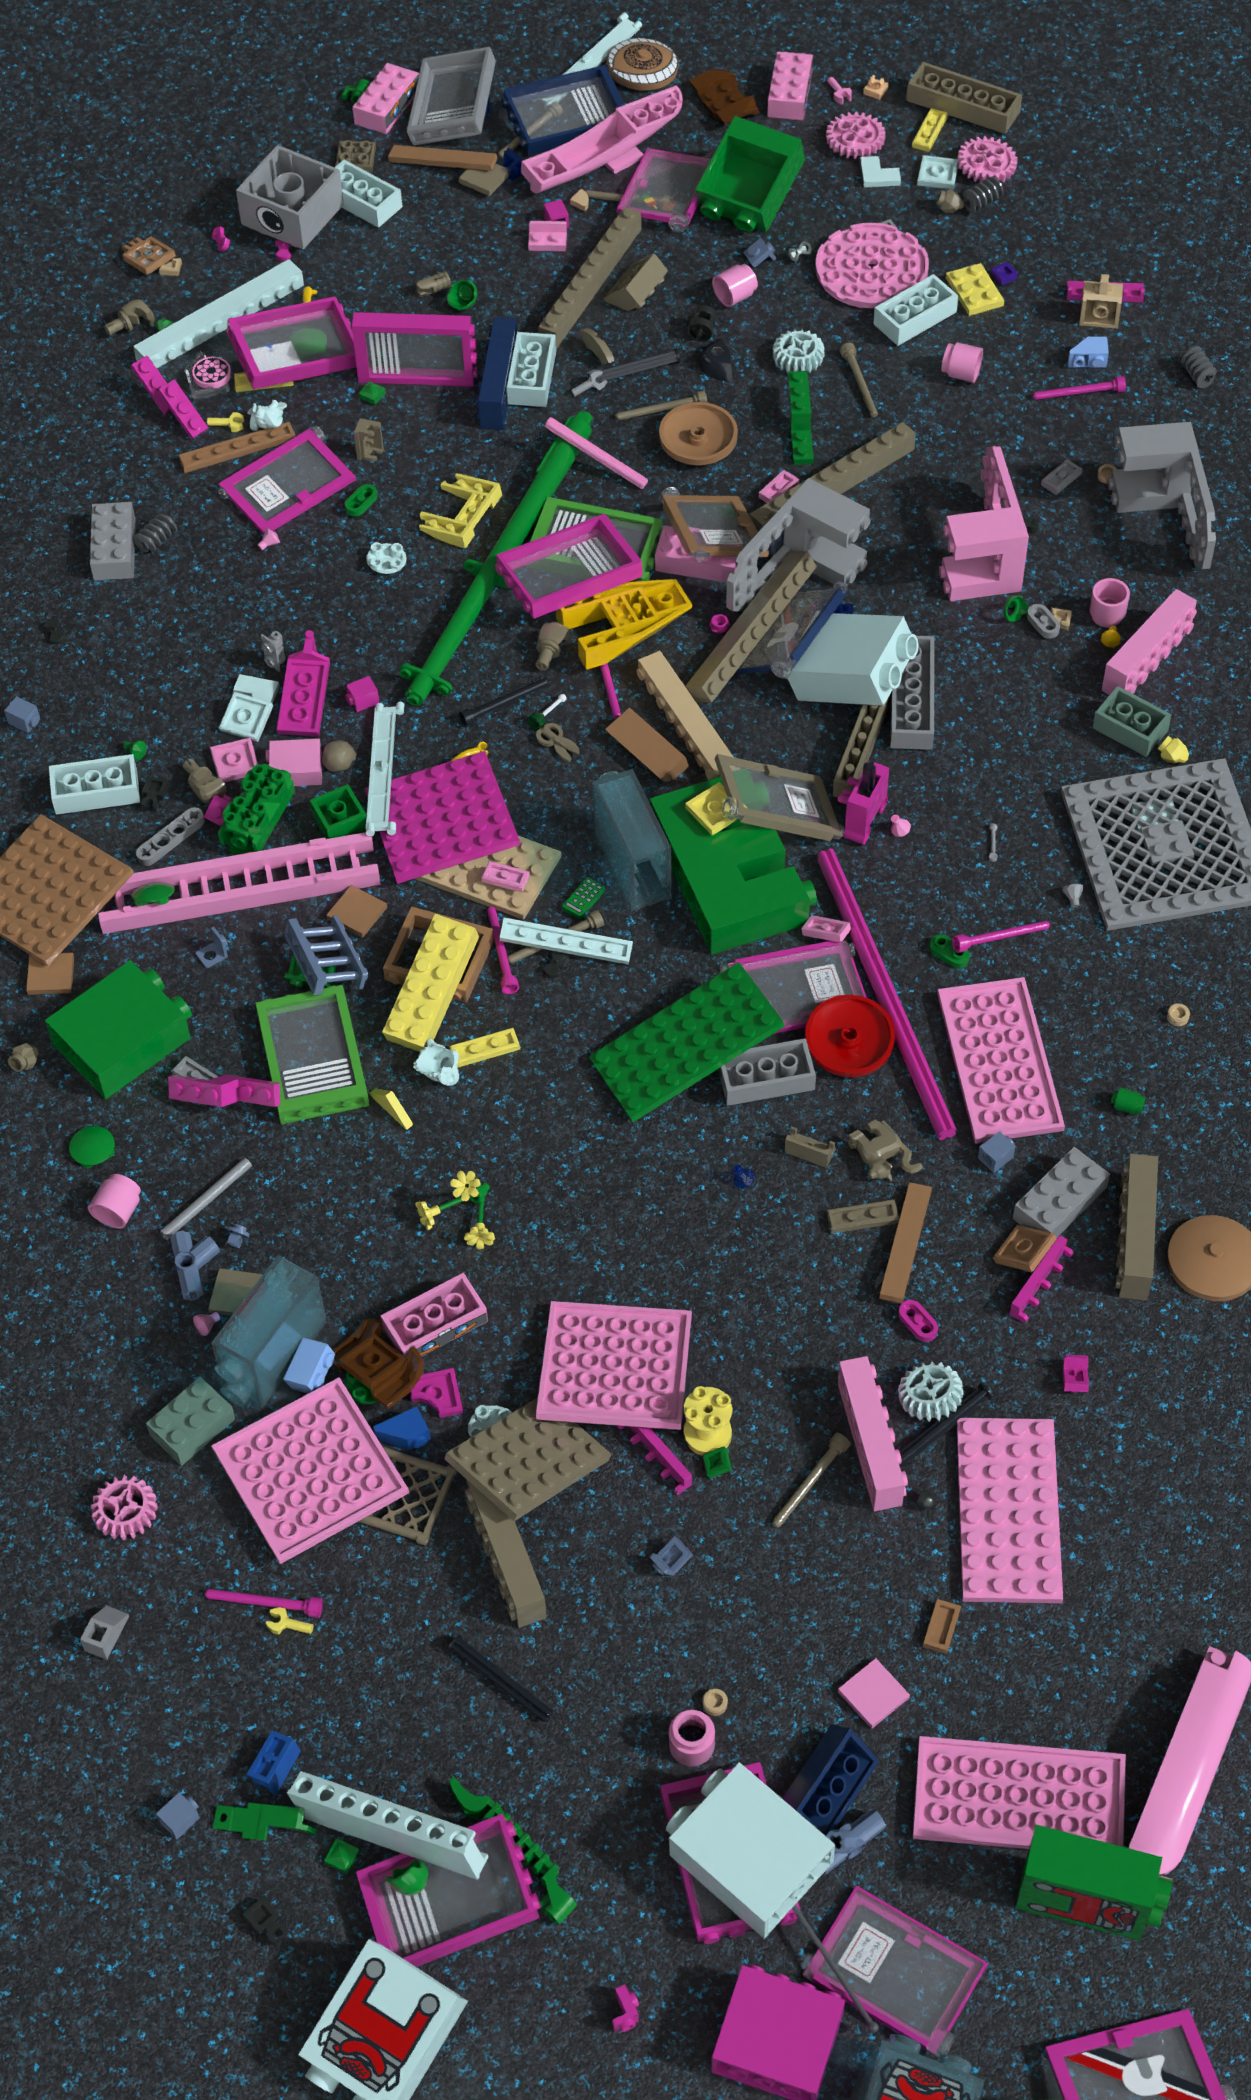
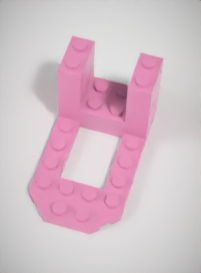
(988, 544)

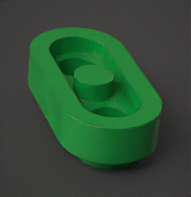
(361, 500)
(947, 953)

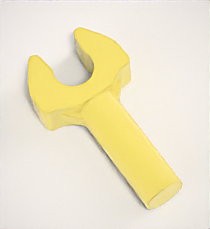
(234, 422)
(286, 1622)

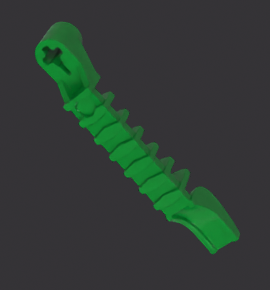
(556, 1902)

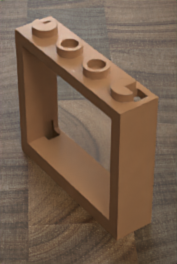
(422, 919)

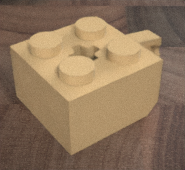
(1101, 303)

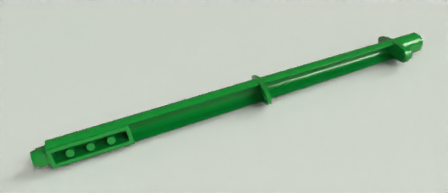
(547, 480)

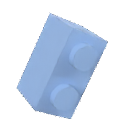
(309, 1366)

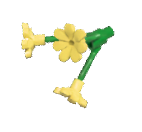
(469, 1189)

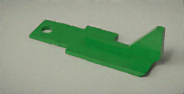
(258, 1817)

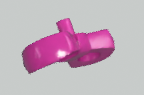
(218, 235)
(283, 253)

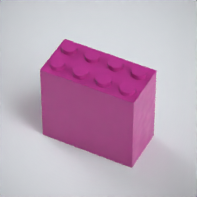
(778, 2034)

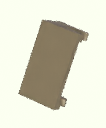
(368, 439)
(809, 1148)

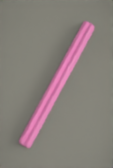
(596, 453)

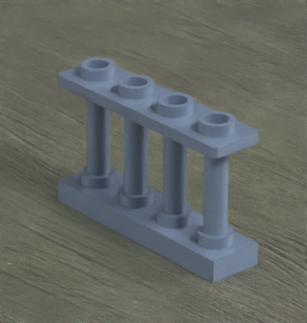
(312, 965)

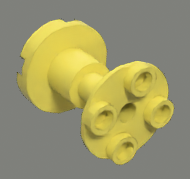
(707, 1420)

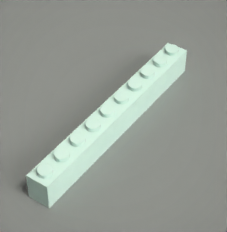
(213, 317)

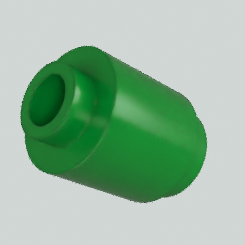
(1128, 1101)

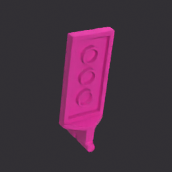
(304, 691)

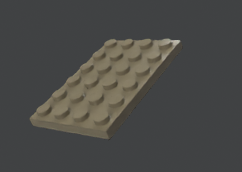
(526, 1459)

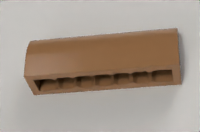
(648, 746)

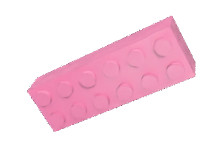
(1150, 643)
(871, 1433)

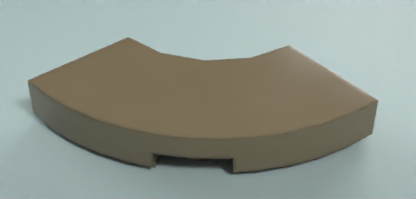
(597, 345)

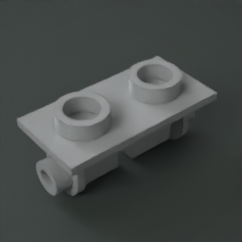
(273, 650)

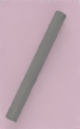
(208, 1196)

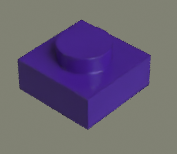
(1004, 273)

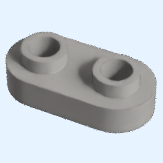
(1046, 624)

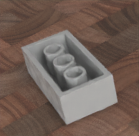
(112, 541)
(768, 1072)
(1062, 1194)

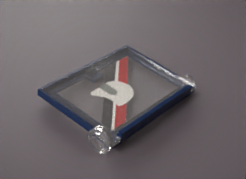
(793, 631)

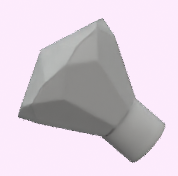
(1073, 892)

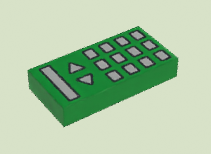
(583, 898)

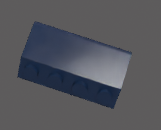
(831, 1778)

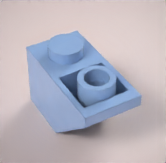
(1089, 353)

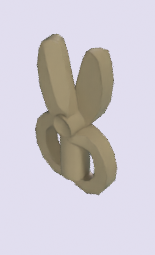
(559, 742)

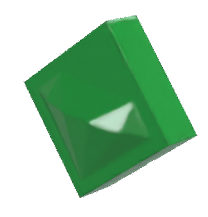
(372, 393)
(717, 1462)
(342, 1856)

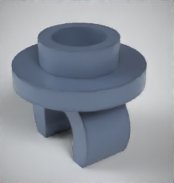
(237, 1234)

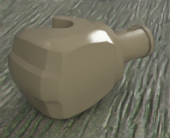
(130, 315)
(203, 782)

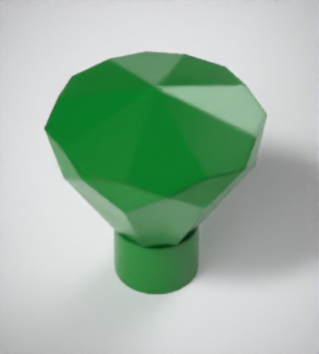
(162, 324)
(136, 748)

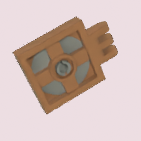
(147, 254)

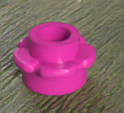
(719, 623)

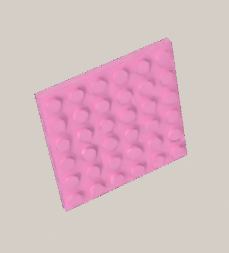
(614, 1365)
(310, 1470)

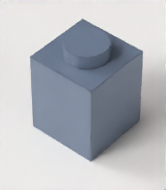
(22, 714)
(996, 1151)
(178, 1815)

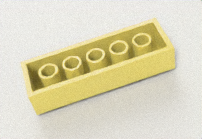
(430, 983)

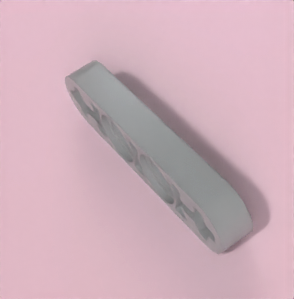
(172, 838)

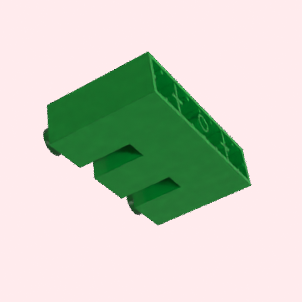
(733, 877)

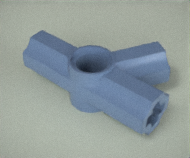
(195, 1255)
(853, 1838)

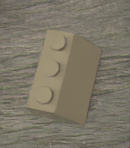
(637, 283)

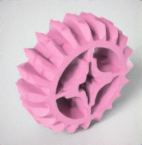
(131, 1516)

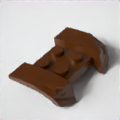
(721, 97)
(378, 1364)

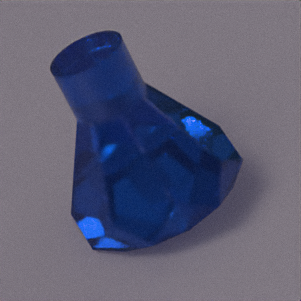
(743, 1177)

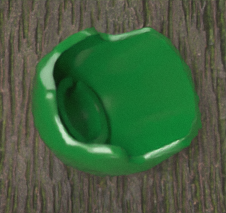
(462, 295)
(410, 1879)

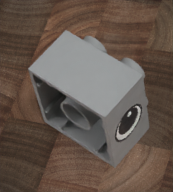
(290, 197)

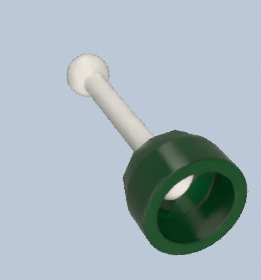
(537, 720)

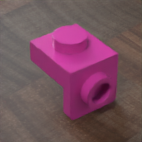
(216, 809)
(1075, 1373)
(628, 2004)

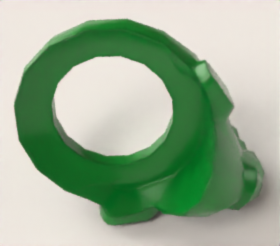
(1021, 608)

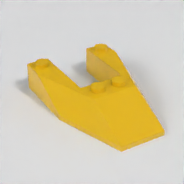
(634, 612)

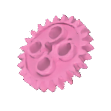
(855, 135)
(987, 159)

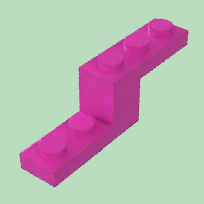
(169, 397)
(224, 1090)

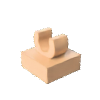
(875, 88)

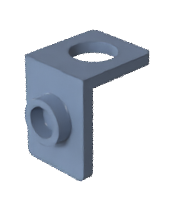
(218, 946)

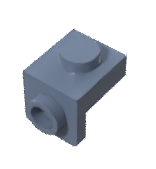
(759, 251)
(671, 1557)

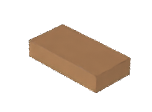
(941, 1626)

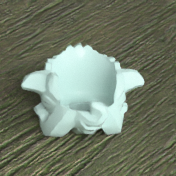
(266, 416)
(438, 1063)

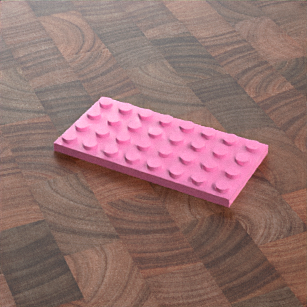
(1000, 1060)
(1009, 1511)
(1003, 1790)

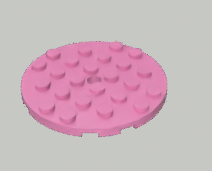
(846, 257)

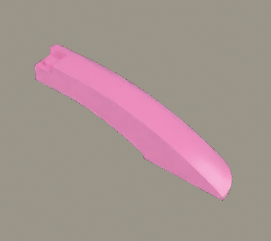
(603, 142)
(1193, 1757)

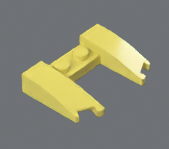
(460, 531)

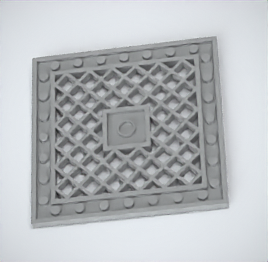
(1163, 842)

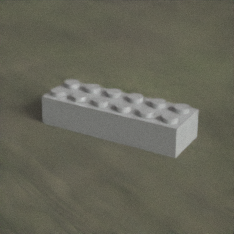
(914, 701)

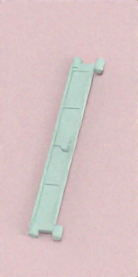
(600, 51)
(381, 769)

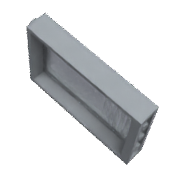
(451, 96)

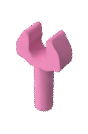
(839, 92)

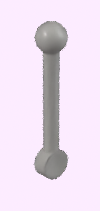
(993, 856)

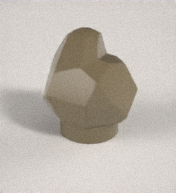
(949, 201)
(23, 1057)

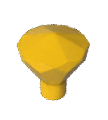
(1111, 637)

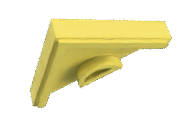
(391, 1104)

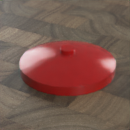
(850, 1035)

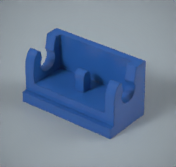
(274, 1762)

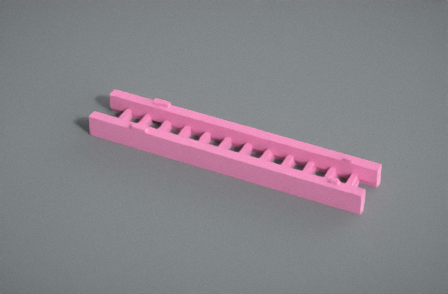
(246, 897)

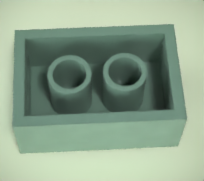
(1131, 721)
(190, 1421)

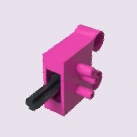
(865, 801)

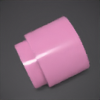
(734, 284)
(962, 361)
(1109, 602)
(115, 1201)
(691, 1752)

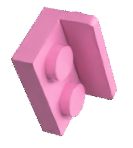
(547, 236)

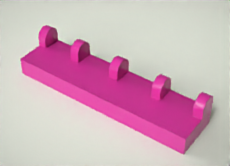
(1131, 291)
(1038, 1278)
(663, 1455)

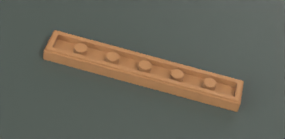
(442, 157)
(236, 447)
(905, 1243)

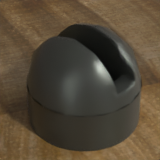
(926, 1500)

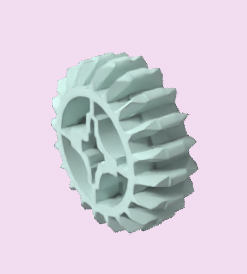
(798, 351)
(930, 1391)

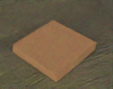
(357, 910)
(50, 979)
(1024, 1248)

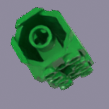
(257, 810)

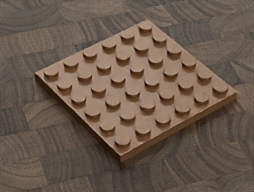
(53, 888)

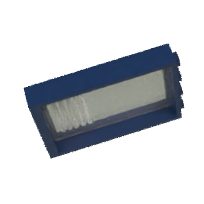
(560, 107)

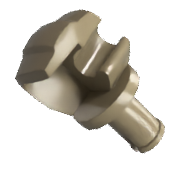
(547, 643)

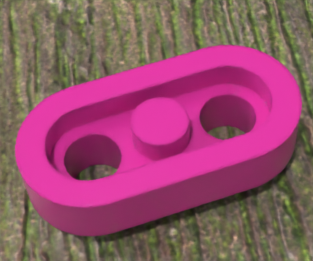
(918, 1322)

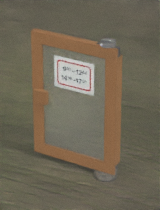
(709, 524)

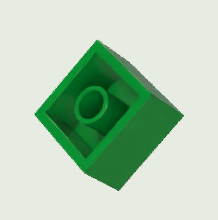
(338, 813)

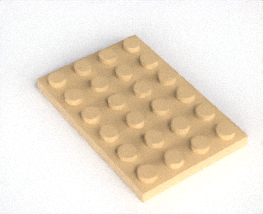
(467, 882)

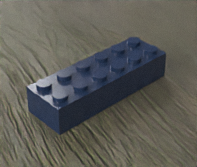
(495, 374)

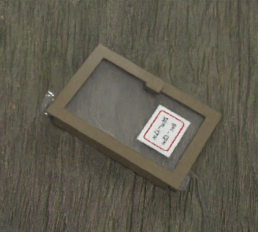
(777, 798)

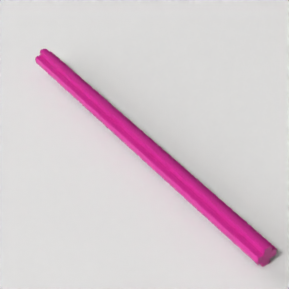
(887, 995)

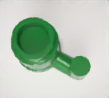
(356, 90)

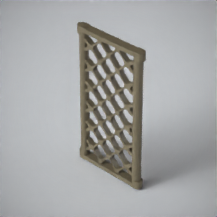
(406, 1531)

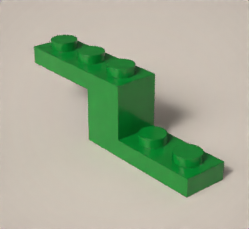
(800, 418)

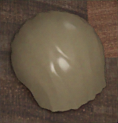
(338, 755)

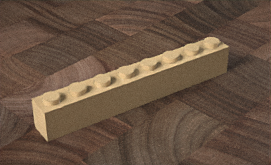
(682, 712)

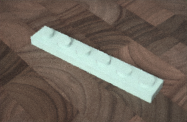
(566, 941)

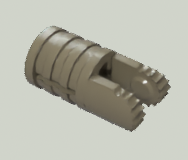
(433, 284)

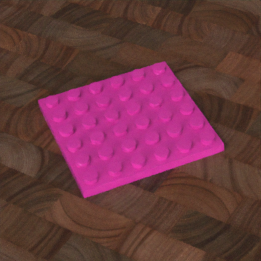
(446, 817)

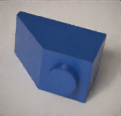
(404, 1430)

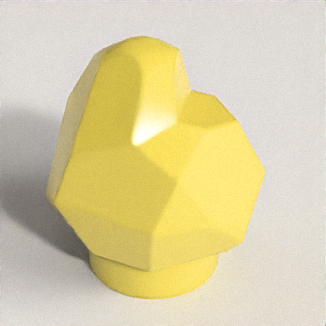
(1173, 750)

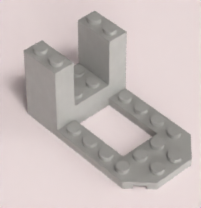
(1158, 473)
(813, 522)

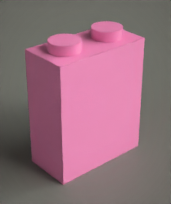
(299, 758)

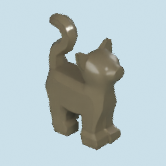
(877, 1150)

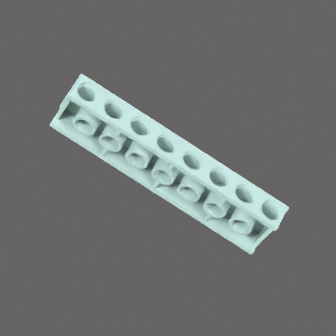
(388, 1825)

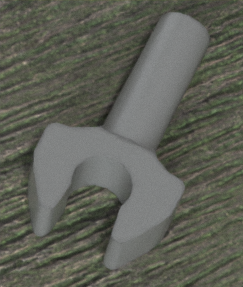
(590, 383)

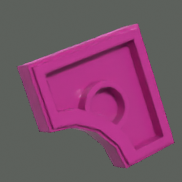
(439, 1391)

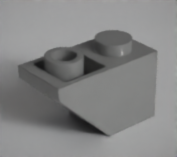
(103, 1631)

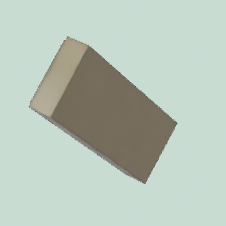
(862, 1216)

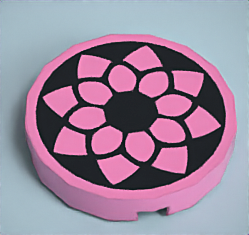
(211, 372)

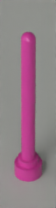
(1117, 384)
(610, 690)
(962, 942)
(509, 983)
(310, 1606)

